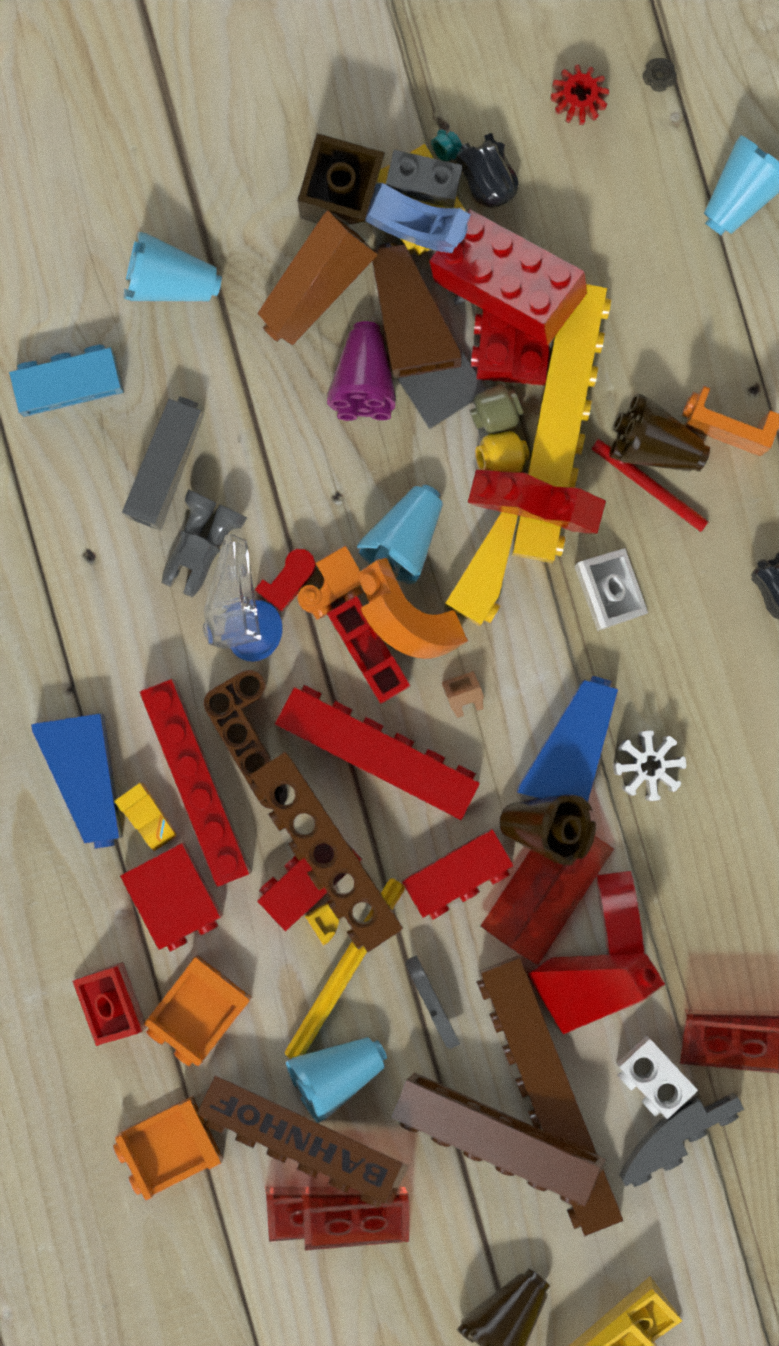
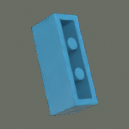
(66, 380)

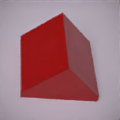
(109, 1004)

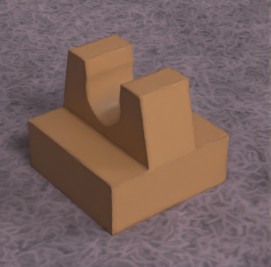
(463, 691)

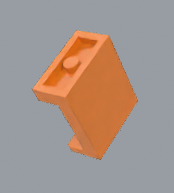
(729, 430)
(196, 1011)
(167, 1148)

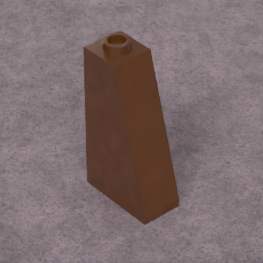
(411, 321)

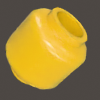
(502, 452)

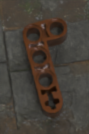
(236, 715)

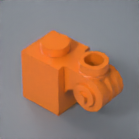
(339, 582)

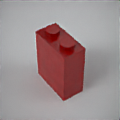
(172, 897)

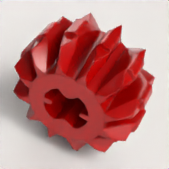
(569, 101)

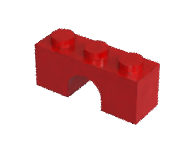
(368, 651)

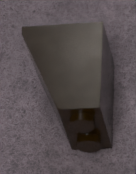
(339, 180)

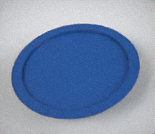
(270, 632)

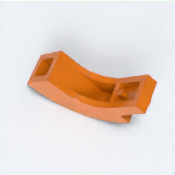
(400, 622)

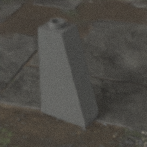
(163, 463)

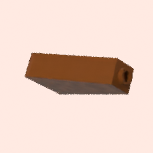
(315, 278)

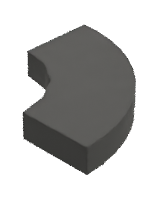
(432, 1002)

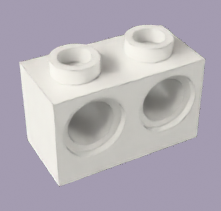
(661, 1072)

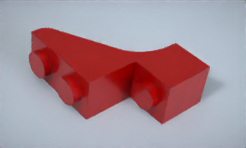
(536, 499)

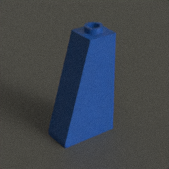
(574, 746)
(84, 774)

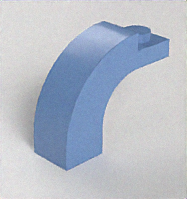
(415, 221)

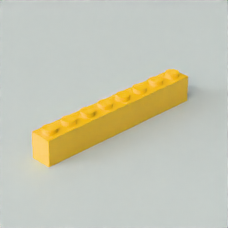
(561, 415)

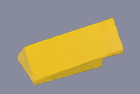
(634, 1321)

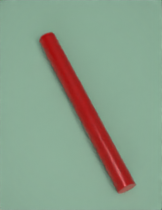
(652, 487)

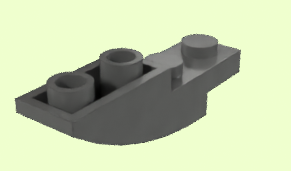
(664, 1144)

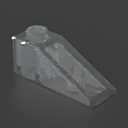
(231, 602)

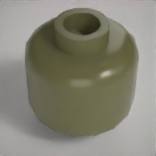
(496, 409)

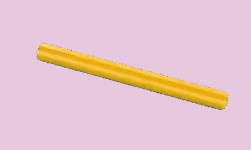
(336, 983)

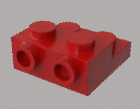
(507, 353)

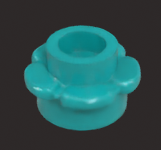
(446, 145)

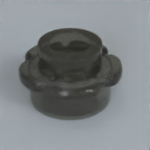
(661, 65)

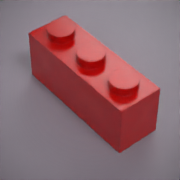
(458, 874)
(295, 892)

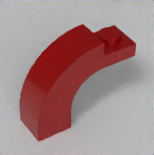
(620, 913)

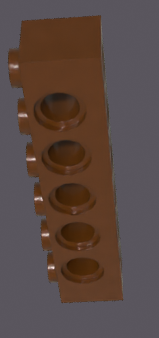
(383, 922)

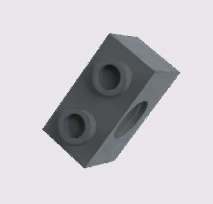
(424, 178)

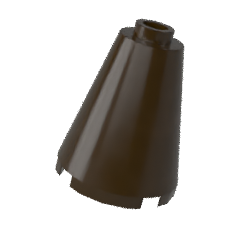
(551, 827)

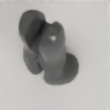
(195, 550)

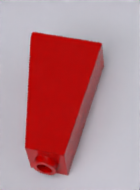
(593, 986)

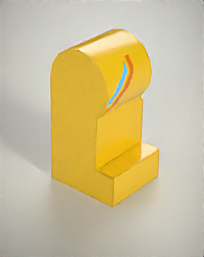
(146, 816)

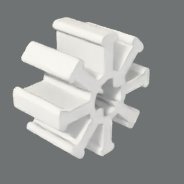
(657, 773)

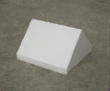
(610, 589)

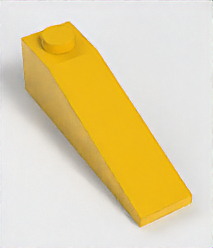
(482, 580)

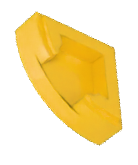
(323, 923)

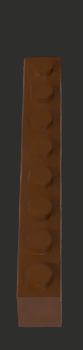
(543, 1078)

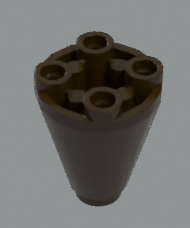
(656, 438)
(508, 1314)

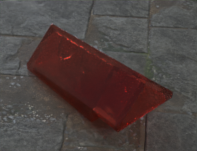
(542, 900)
(731, 1039)
(334, 1218)

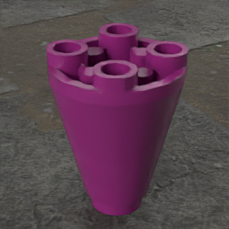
(363, 377)

